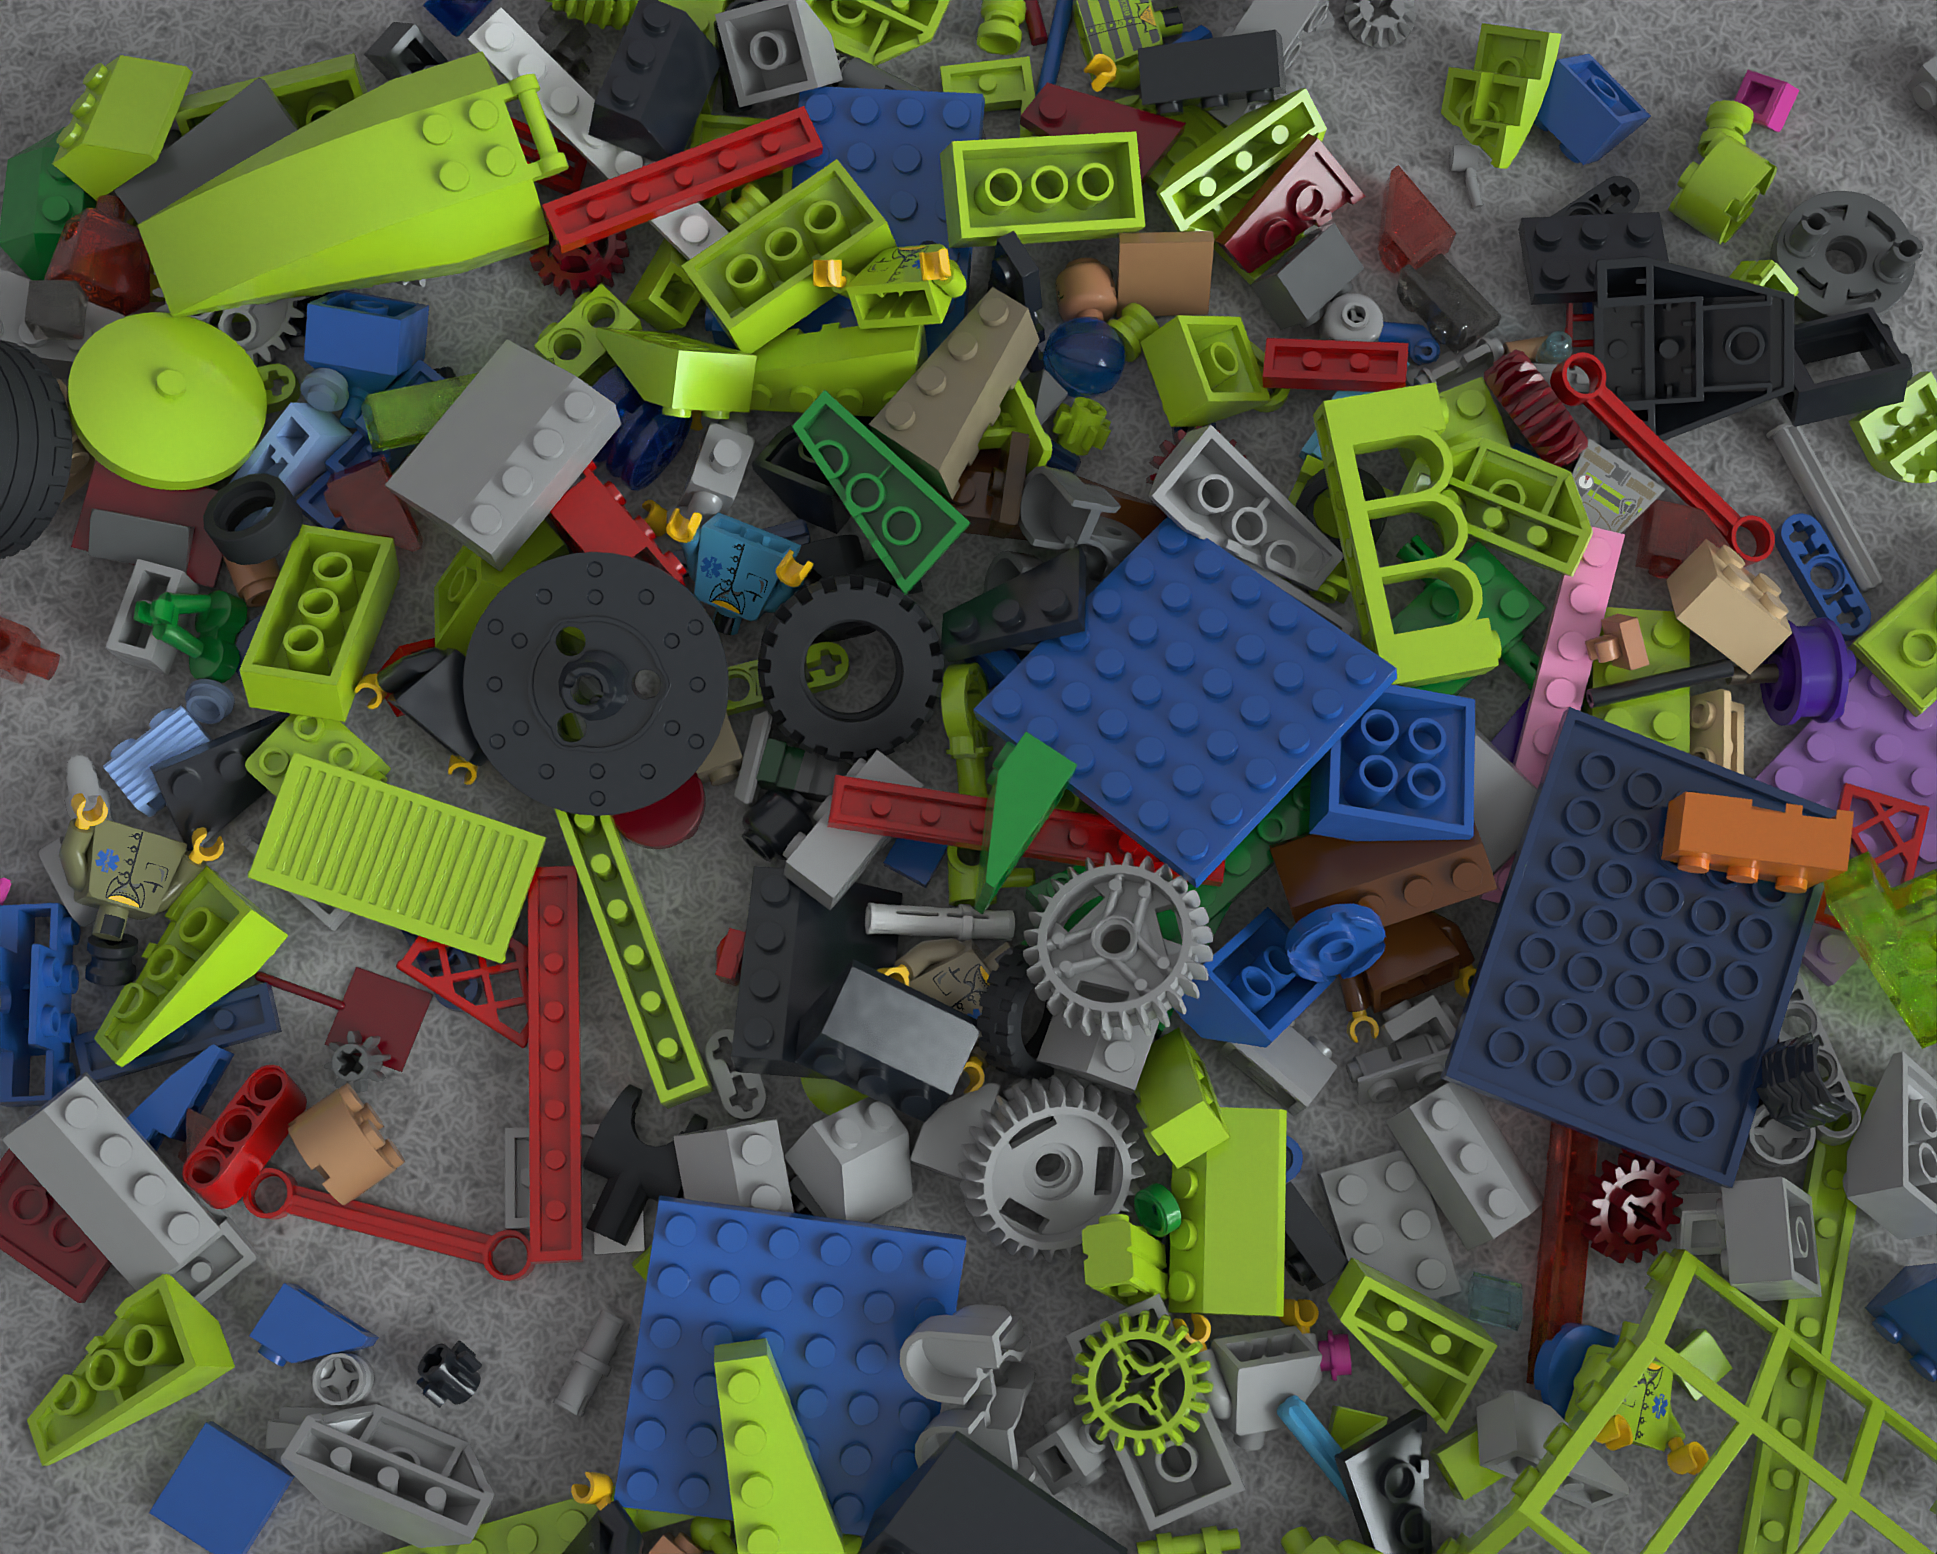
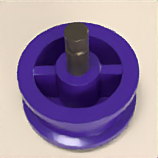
(1804, 674)

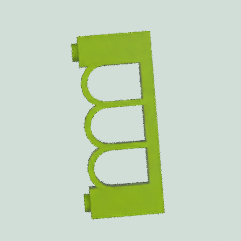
(1411, 420)

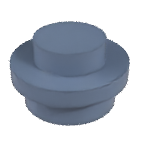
(325, 390)
(209, 701)

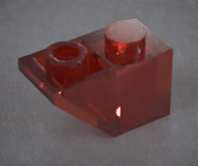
(1671, 535)

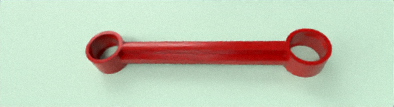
(1658, 455)
(388, 1224)

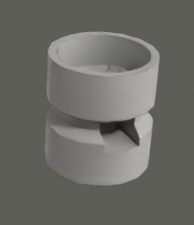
(1774, 1143)

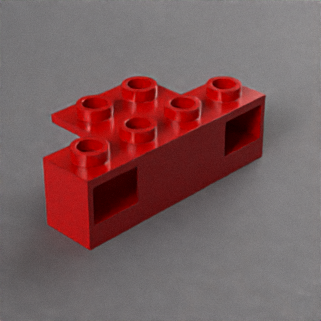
(595, 520)

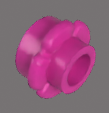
(1335, 1355)

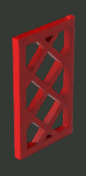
(1907, 850)
(486, 1012)

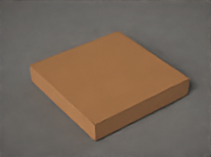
(1165, 272)

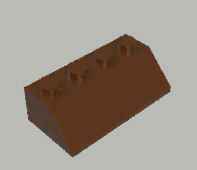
(1386, 876)

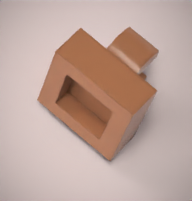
(1620, 643)

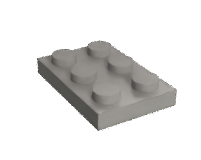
(1390, 1222)

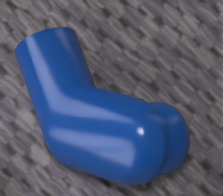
(1421, 347)

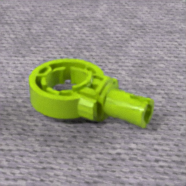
(961, 692)

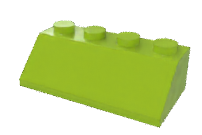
(303, 91)
(763, 270)
(1232, 1221)

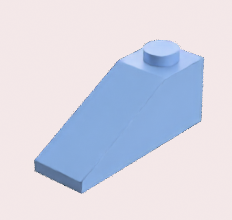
(294, 451)

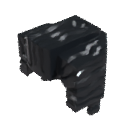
(1794, 1087)

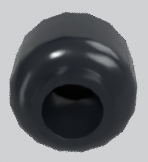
(775, 822)

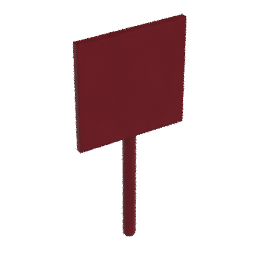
(373, 1008)

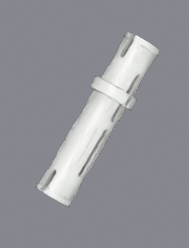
(957, 923)

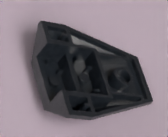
(1688, 343)

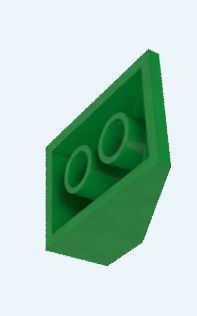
(1024, 792)

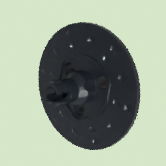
(526, 682)

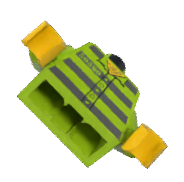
(1113, 33)

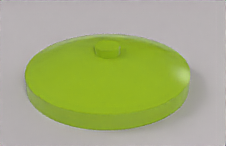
(166, 401)

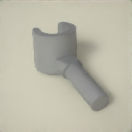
(1465, 159)

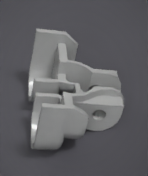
(969, 1361)

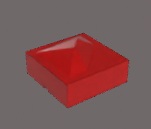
(730, 956)

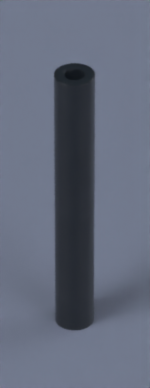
(1660, 683)

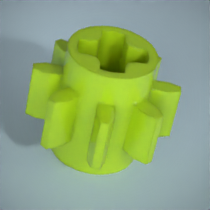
(1081, 426)

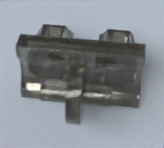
(566, 42)

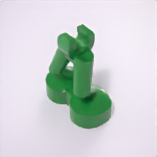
(216, 619)

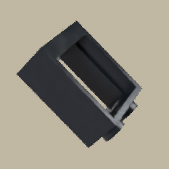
(1839, 336)

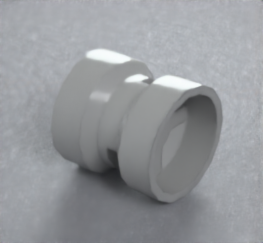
(332, 1379)

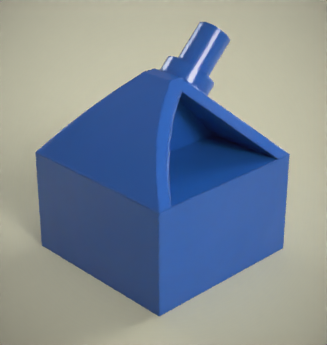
(366, 341)

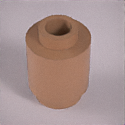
(254, 581)

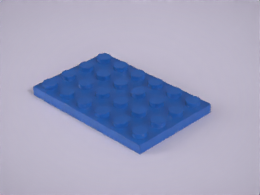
(893, 154)

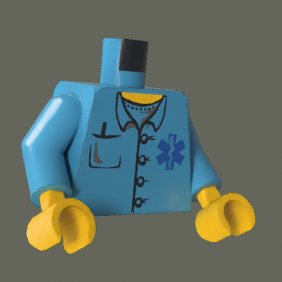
(737, 567)

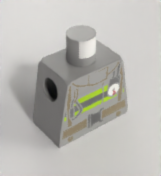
(1612, 489)

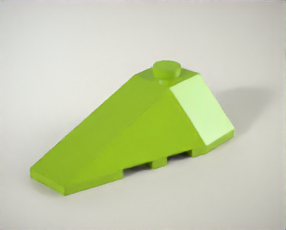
(205, 952)
(145, 1361)

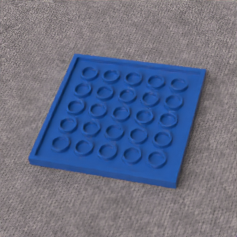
(1188, 698)
(835, 1315)

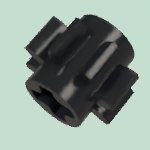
(449, 1374)

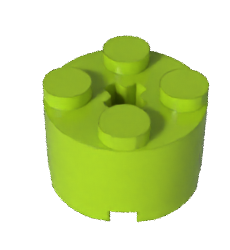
(1722, 189)

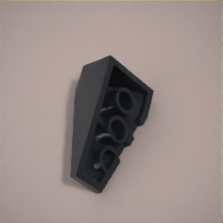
(800, 482)

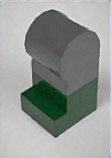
(795, 769)

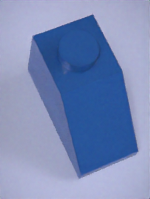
(306, 1329)

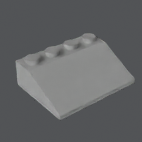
(505, 452)

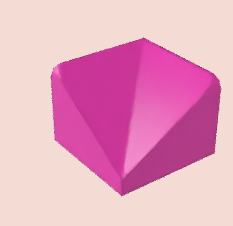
(1767, 98)

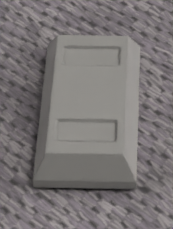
(747, 787)

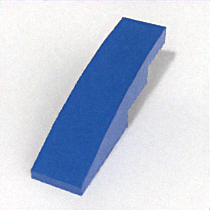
(357, 450)
(188, 1087)

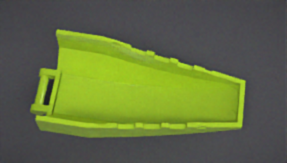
(372, 194)

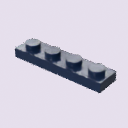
(225, 1023)

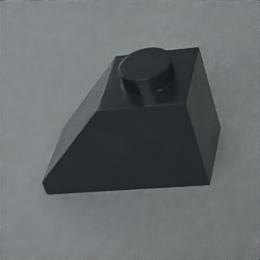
(403, 51)

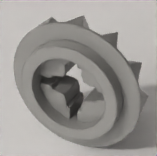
(1385, 30)

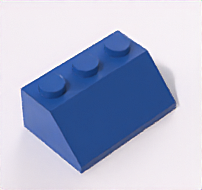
(1251, 987)

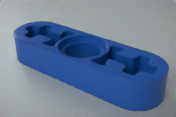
(1818, 540)

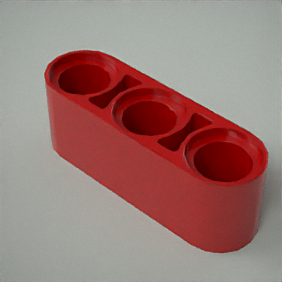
(226, 1163)

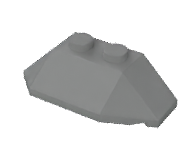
(392, 1474)

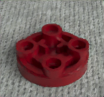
(667, 820)

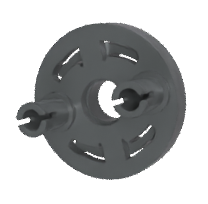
(1867, 232)

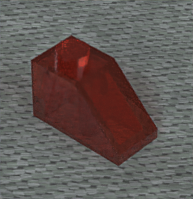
(1410, 225)
(369, 506)

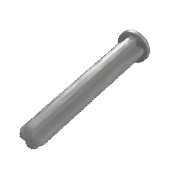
(1826, 504)

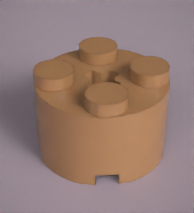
(344, 1144)

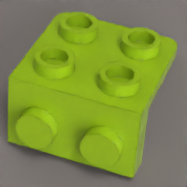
(315, 738)

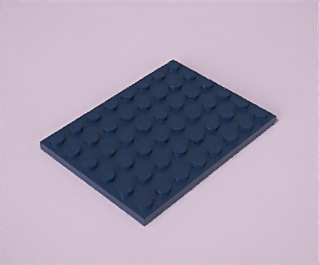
(1617, 980)

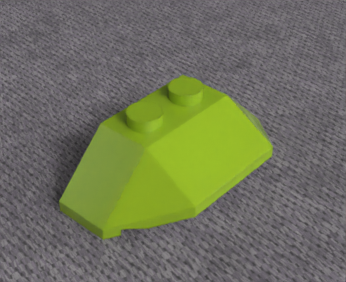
(879, 28)
(1228, 169)
(1514, 503)

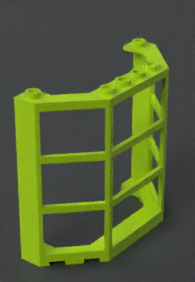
(1630, 1359)

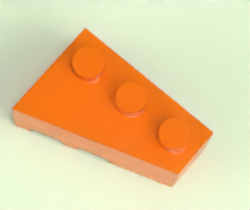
(1756, 841)

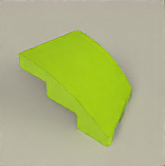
(1503, 91)

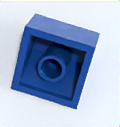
(1587, 109)

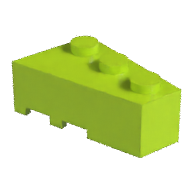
(1416, 1339)

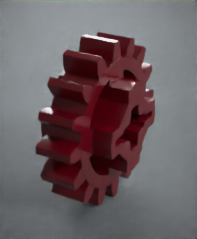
(577, 268)
(1629, 1208)

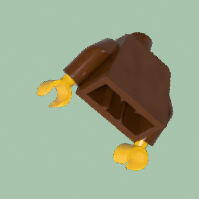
(1416, 959)

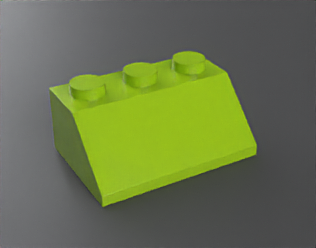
(120, 122)

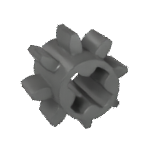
(343, 1063)

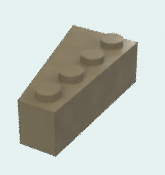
(958, 392)

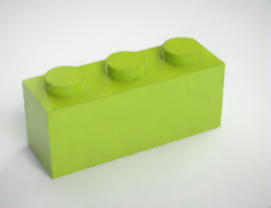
(1178, 1101)

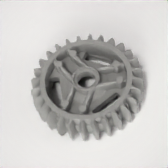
(1142, 970)
(1069, 1195)

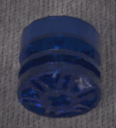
(646, 437)

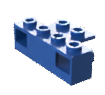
(36, 1001)

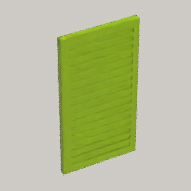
(397, 857)

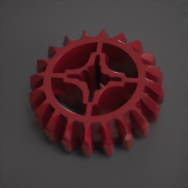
(1535, 408)

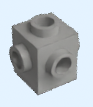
(1070, 1452)

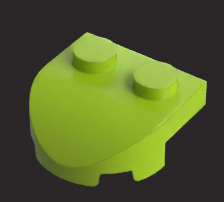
(1903, 436)

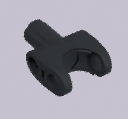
(841, 557)
(632, 1168)

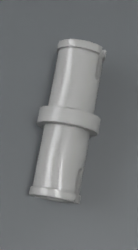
(591, 1363)

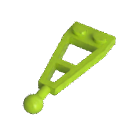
(1002, 83)

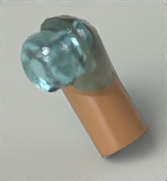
(1543, 349)

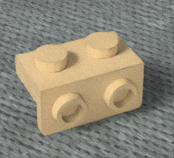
(1717, 729)

